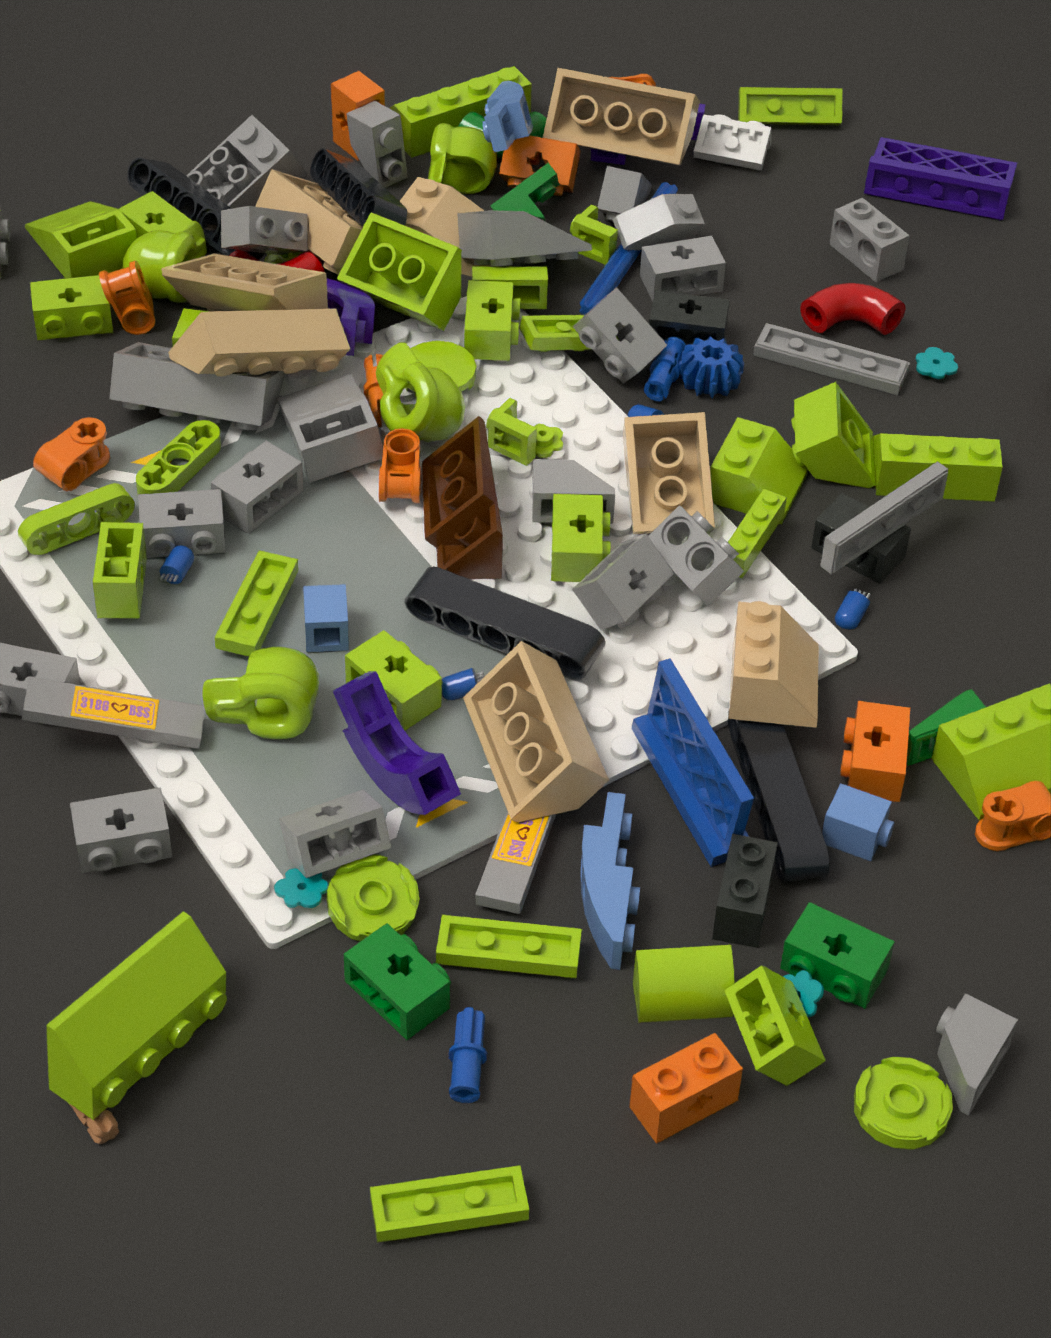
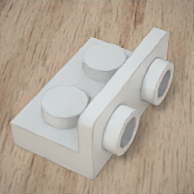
(733, 141)

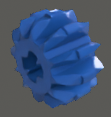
(711, 367)

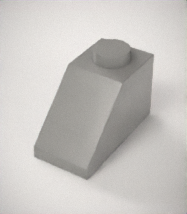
(622, 191)
(659, 221)
(565, 478)
(972, 1047)

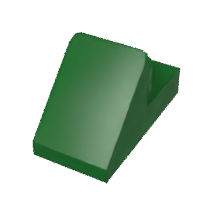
(535, 188)

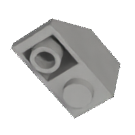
(378, 142)

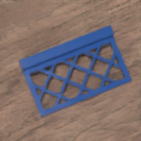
(693, 765)

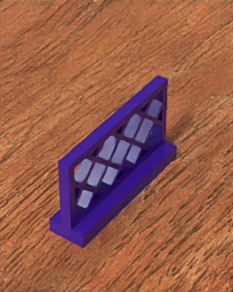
(929, 185)

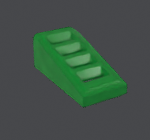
(923, 736)

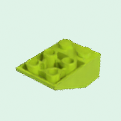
(84, 239)

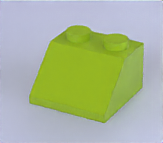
(833, 438)
(754, 460)

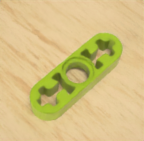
(185, 447)
(110, 503)

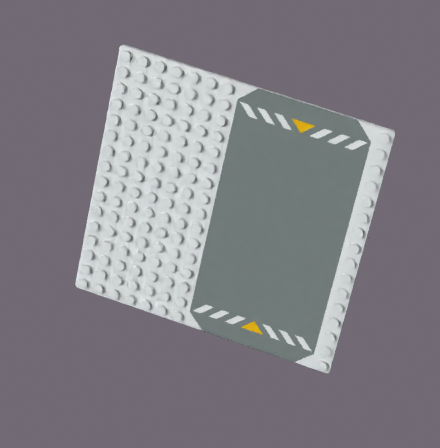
(341, 534)

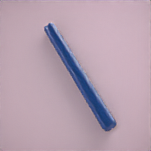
(616, 266)

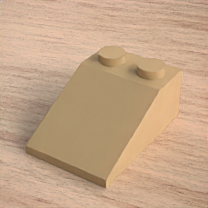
(434, 211)
(666, 468)

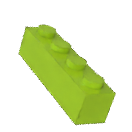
(757, 528)

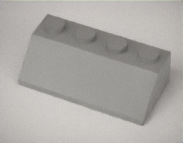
(148, 377)

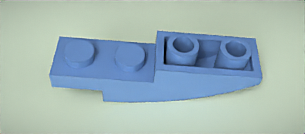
(506, 116)
(608, 882)

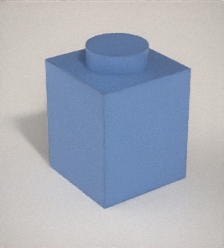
(326, 618)
(857, 822)

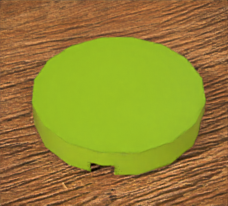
(449, 358)
(371, 894)
(902, 1103)

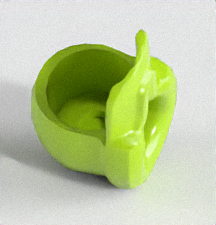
(461, 158)
(163, 249)
(439, 400)
(284, 688)

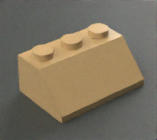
(773, 668)

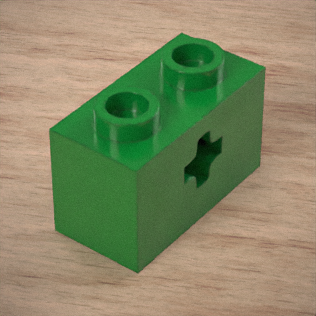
(837, 954)
(397, 980)

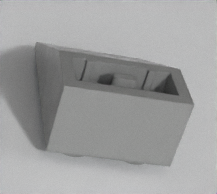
(242, 164)
(512, 237)
(332, 427)

